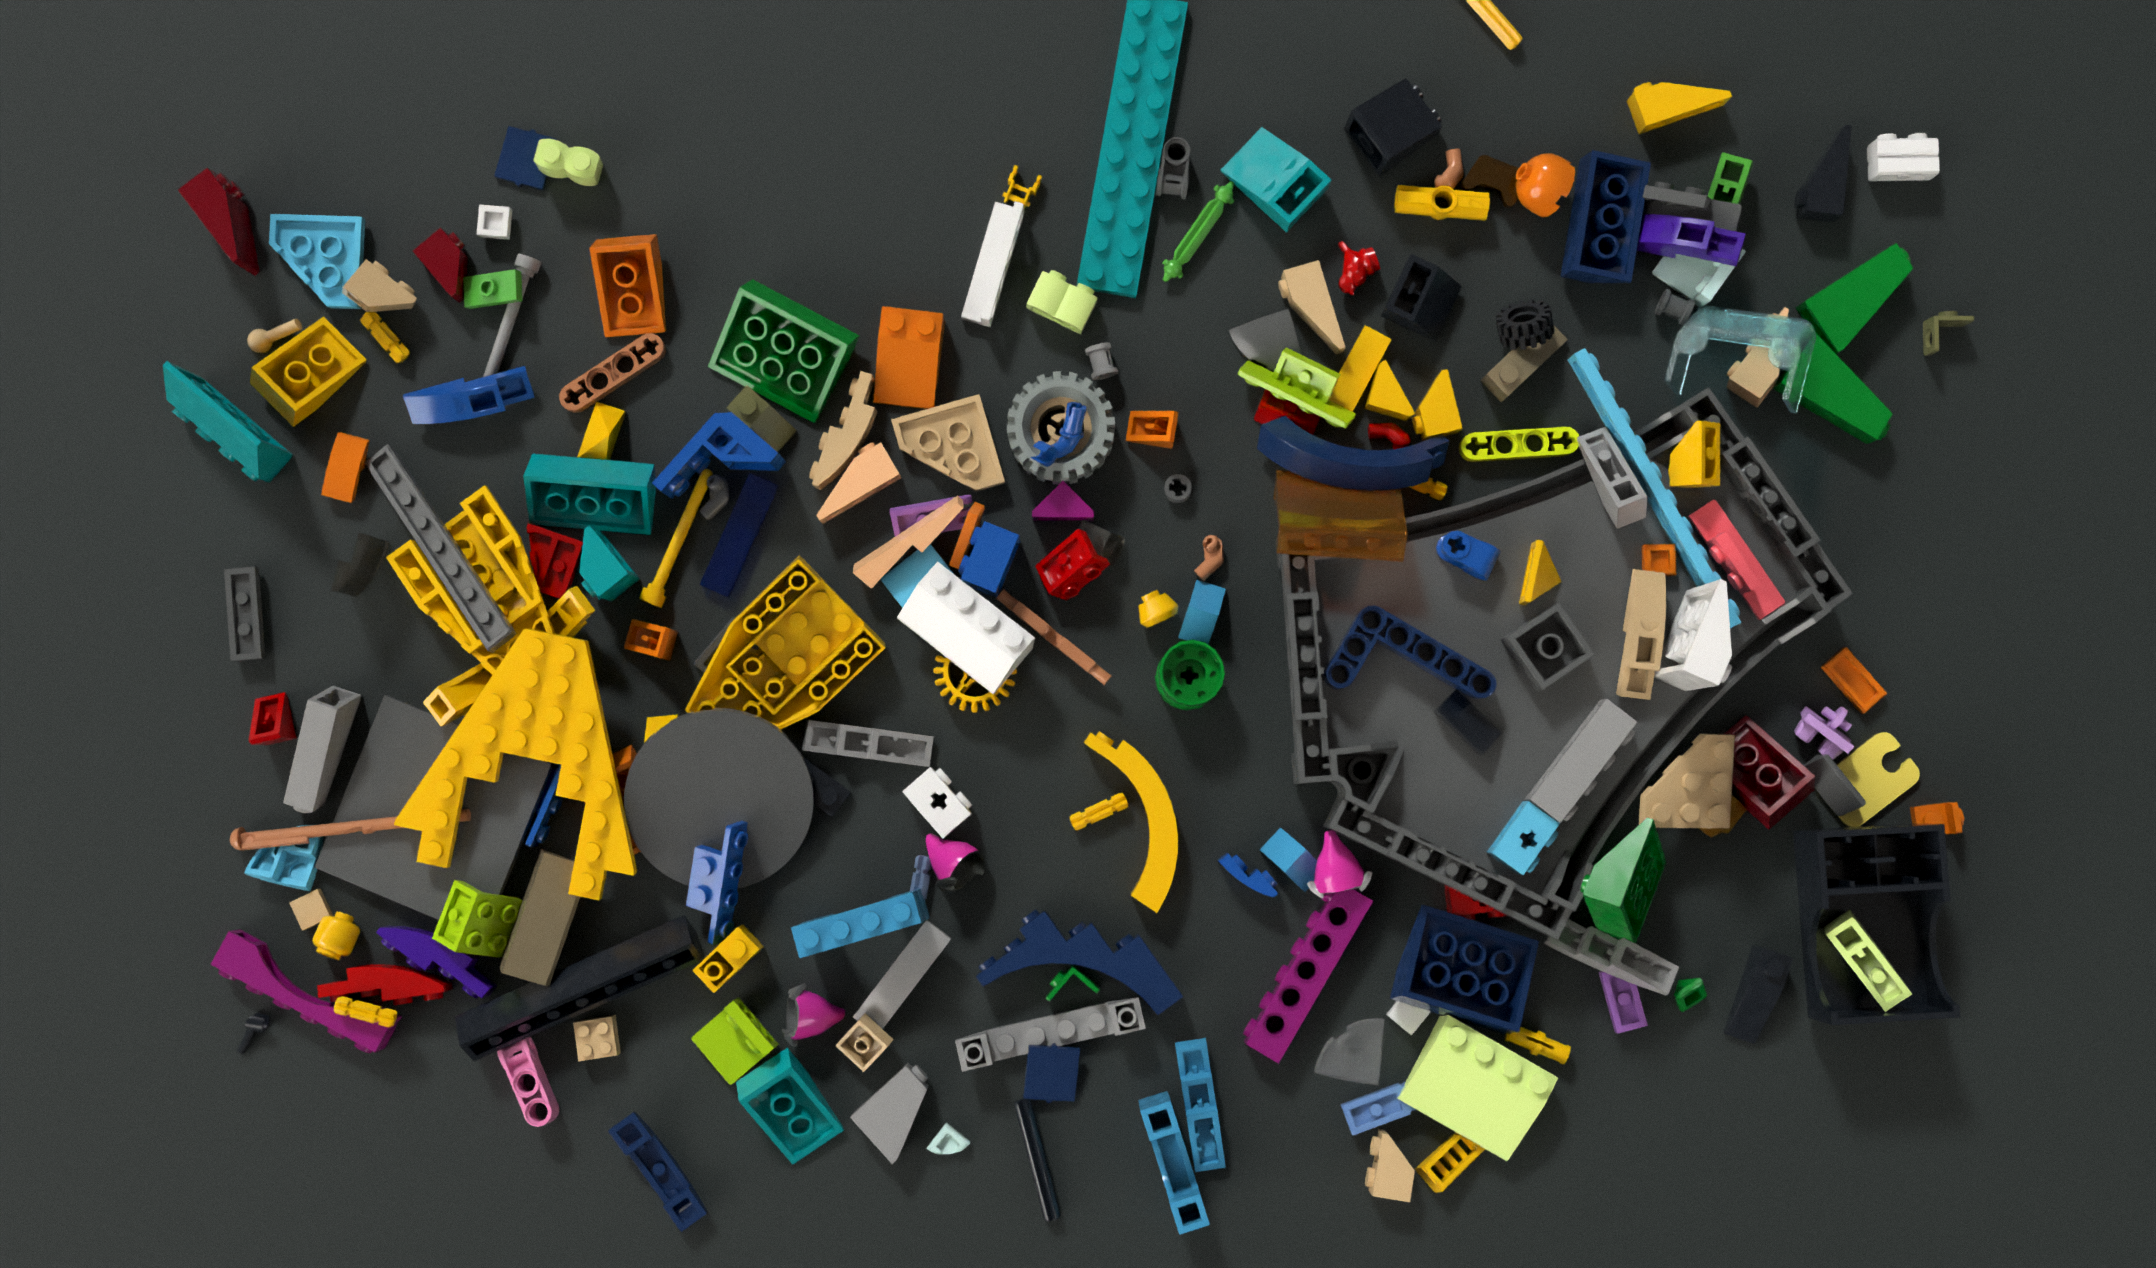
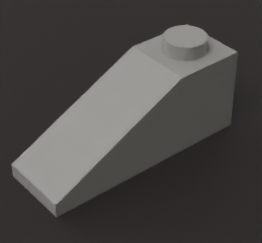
(1613, 478)

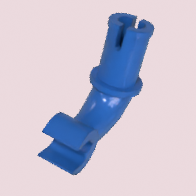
(1069, 439)

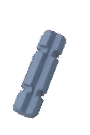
(921, 878)

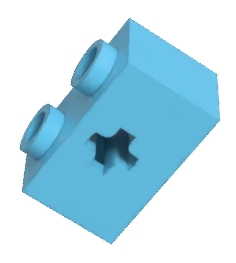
(1508, 844)

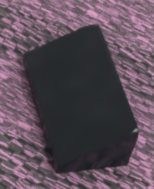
(1468, 722)

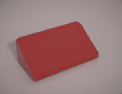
(1274, 408)

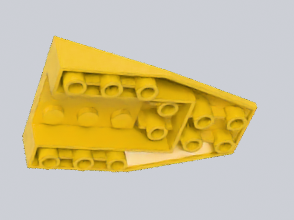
(805, 653)

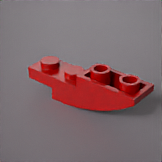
(395, 982)

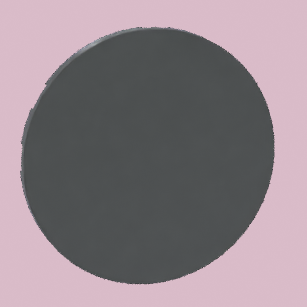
(711, 774)

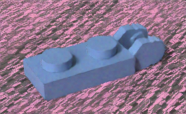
(1375, 1109)

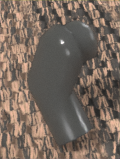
(718, 496)

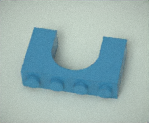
(860, 923)
(1173, 1162)

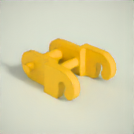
(1032, 190)

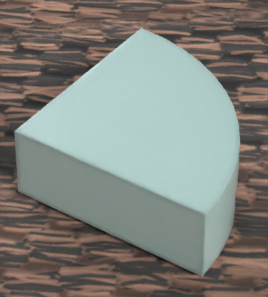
(948, 1141)

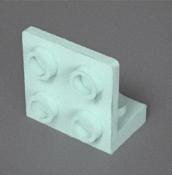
(1693, 276)

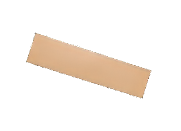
(921, 534)

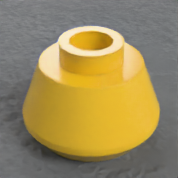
(1156, 608)

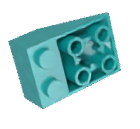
(1276, 178)

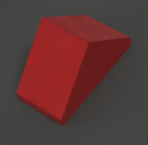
(271, 720)

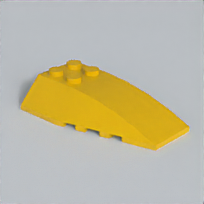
(499, 561)

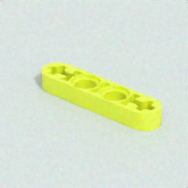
(1519, 447)

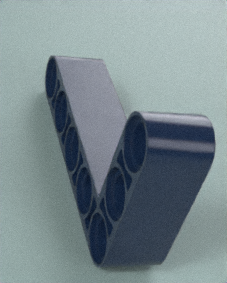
(1408, 650)

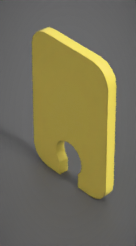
(1872, 781)

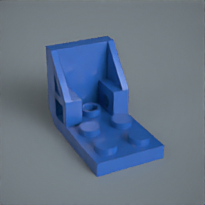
(742, 452)

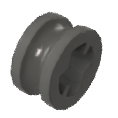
(1171, 494)

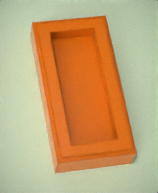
(963, 544)
(1853, 680)

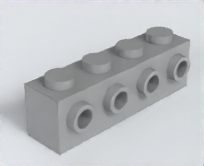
(1581, 761)

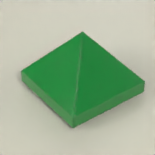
(1689, 993)

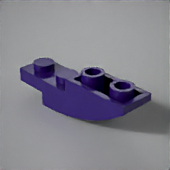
(1689, 237)
(425, 953)

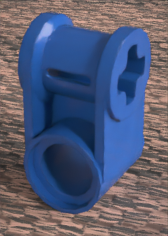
(1473, 556)

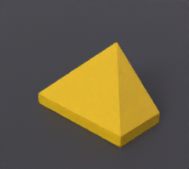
(602, 432)
(1539, 573)

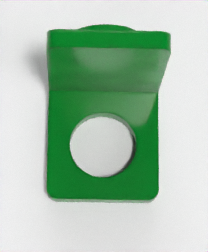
(1061, 978)

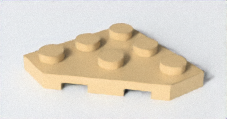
(953, 441)
(1694, 787)

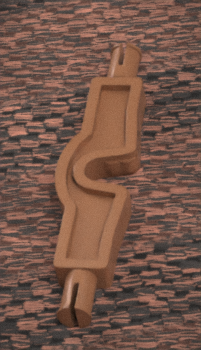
(1053, 637)

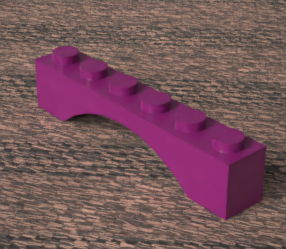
(251, 962)

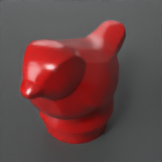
(1356, 267)

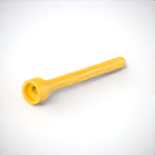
(654, 592)

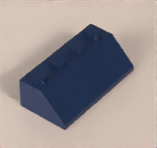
(1605, 218)

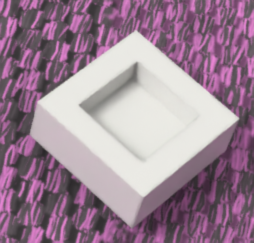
(494, 222)

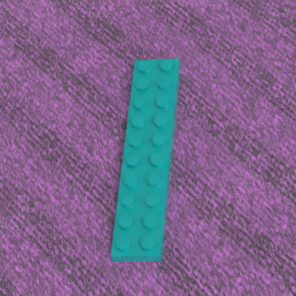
(1132, 146)

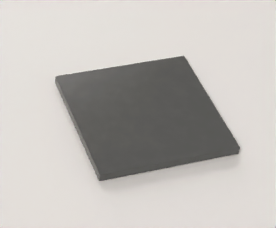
(388, 771)

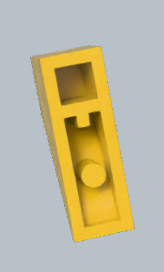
(1669, 102)

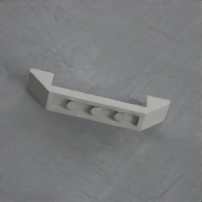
(1059, 1028)

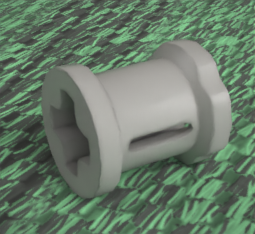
(1101, 361)

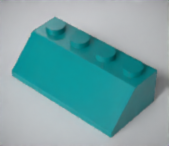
(590, 492)

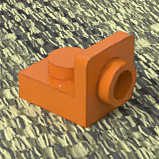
(1940, 813)

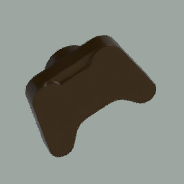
(1493, 176)

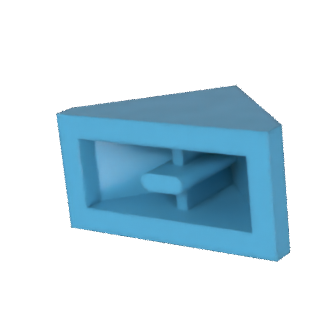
(1202, 612)
(1290, 858)

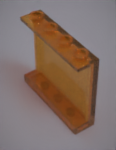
(1338, 520)

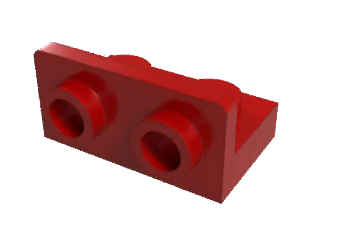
(1071, 566)

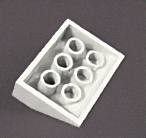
(1698, 640)

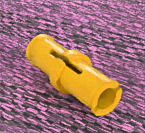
(1538, 1043)

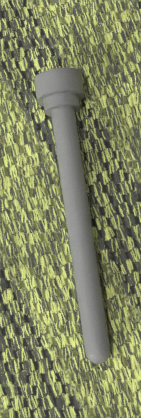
(528, 267)

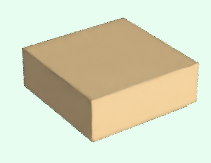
(310, 909)

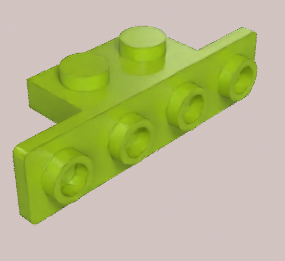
(1302, 383)

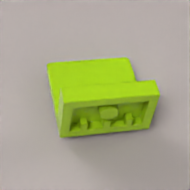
(476, 921)
(734, 1041)

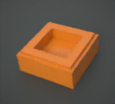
(1659, 558)

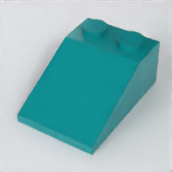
(788, 1106)

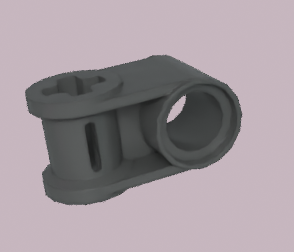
(1174, 174)

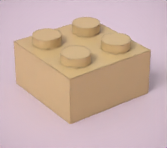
(597, 1038)
(864, 1042)

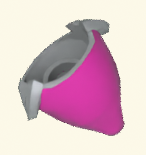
(1337, 868)

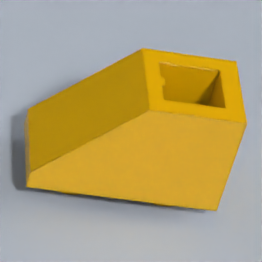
(728, 958)

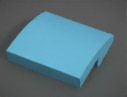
(906, 575)

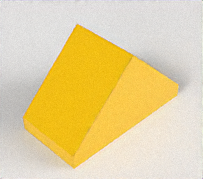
(1387, 395)

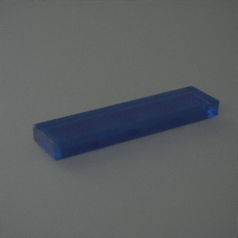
(739, 535)

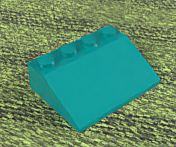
(224, 423)

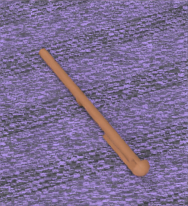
(245, 840)

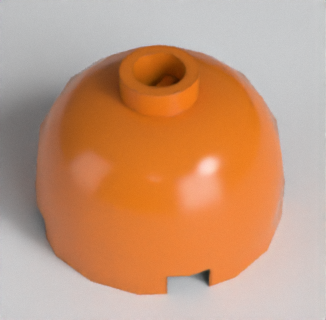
(1543, 182)

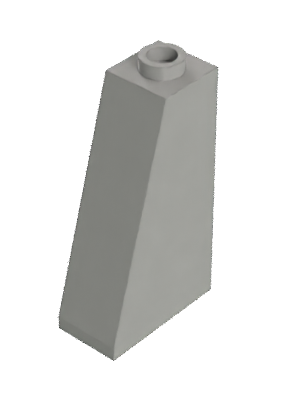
(320, 747)

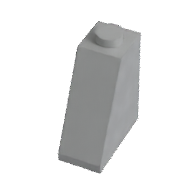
(892, 1110)

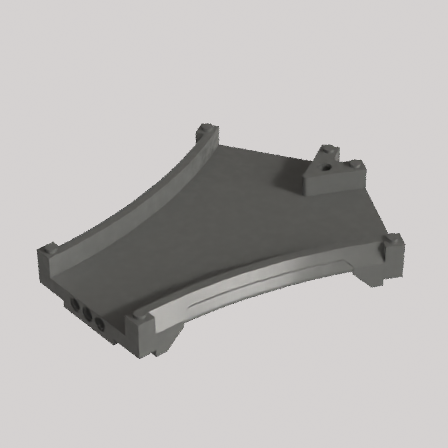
(1552, 660)

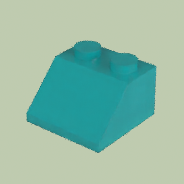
(603, 567)

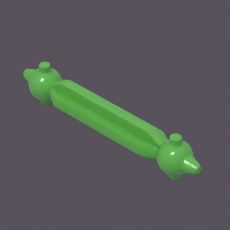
(1198, 231)

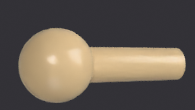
(262, 340)

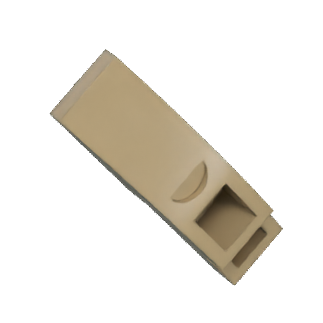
(843, 444)
(1644, 634)

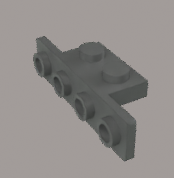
(1692, 203)

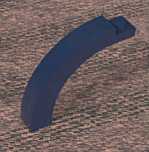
(1346, 466)

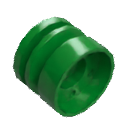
(1203, 664)

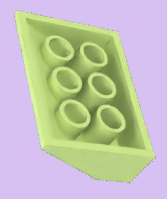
(1477, 1087)

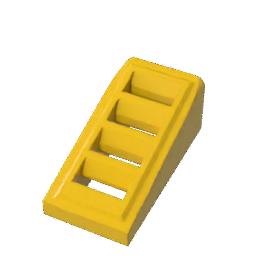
(1448, 1177)

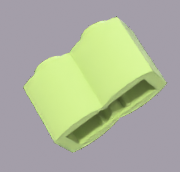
(560, 161)
(1062, 301)

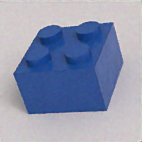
(990, 558)

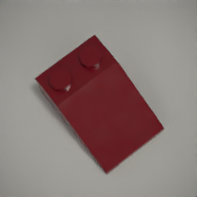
(224, 215)
(1766, 775)

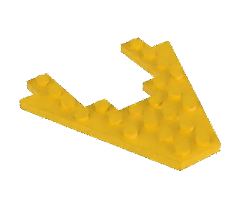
(540, 708)

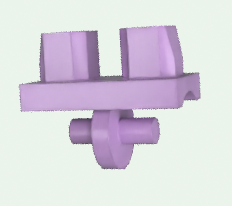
(1835, 740)

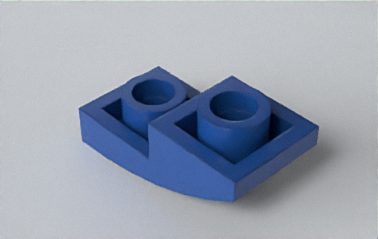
(1255, 880)

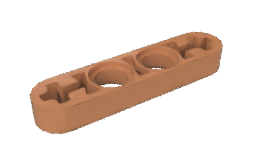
(615, 377)

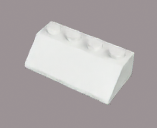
(966, 628)

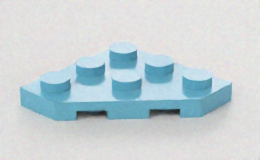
(321, 251)

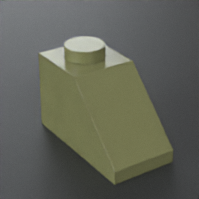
(761, 418)

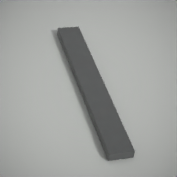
(440, 548)

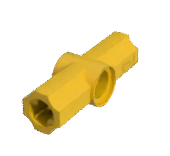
(1461, 203)

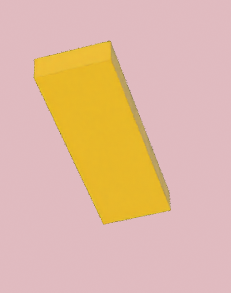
(1359, 367)

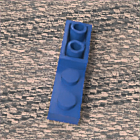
(470, 399)

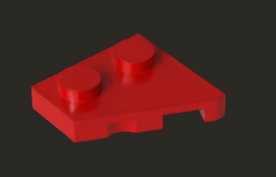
(553, 560)

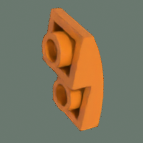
(344, 467)

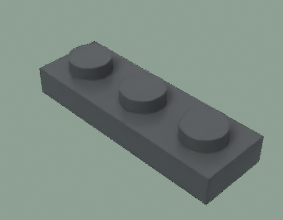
(244, 614)

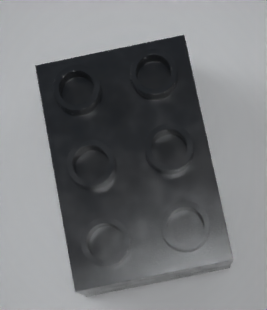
(1895, 888)

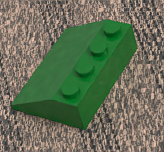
(782, 350)
(1625, 883)

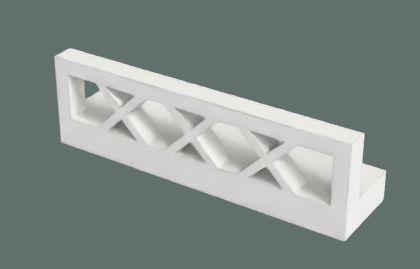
(993, 263)

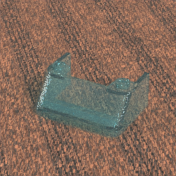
(1788, 341)

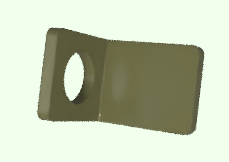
(1944, 319)

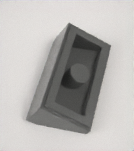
(1834, 785)

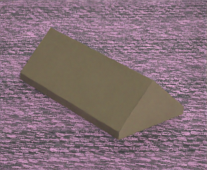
(541, 921)

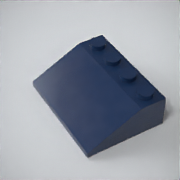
(1465, 970)

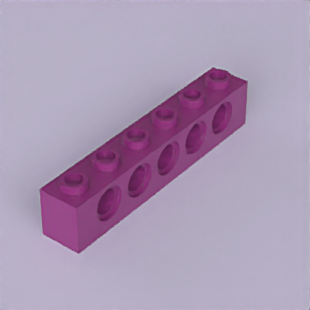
(1276, 1043)

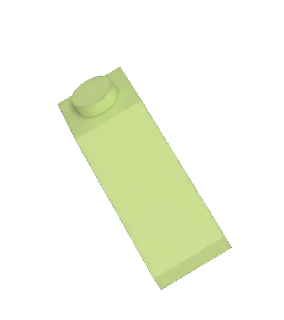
(1867, 960)

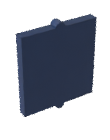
(517, 158)
(1051, 1073)

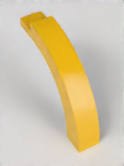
(459, 694)
(1163, 833)

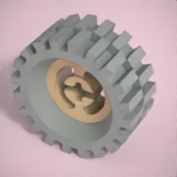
(1054, 394)

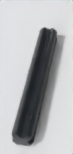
(1037, 1159)

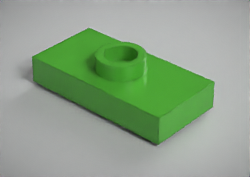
(492, 289)

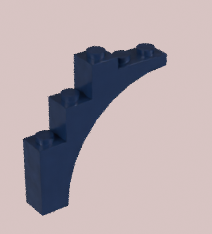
(1045, 944)

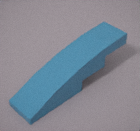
(1200, 1105)

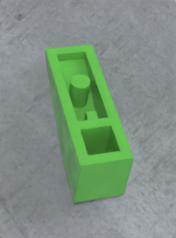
(1730, 178)

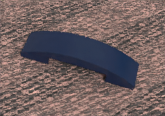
(660, 1170)

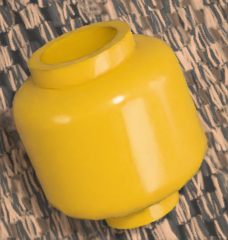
(336, 936)

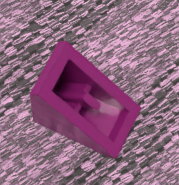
(1062, 505)

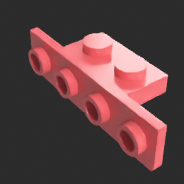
(1736, 559)

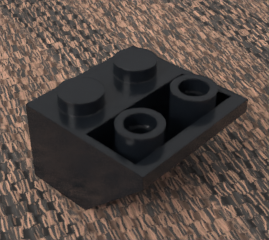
(1422, 298)

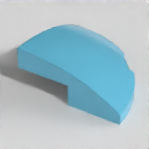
(287, 865)

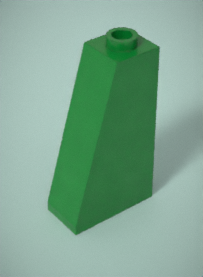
(1852, 300)
(1840, 396)

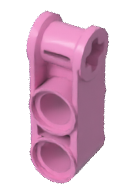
(516, 1070)

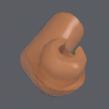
(1454, 172)
(1213, 557)

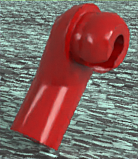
(1390, 431)

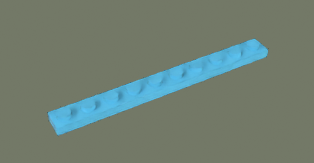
(1648, 474)

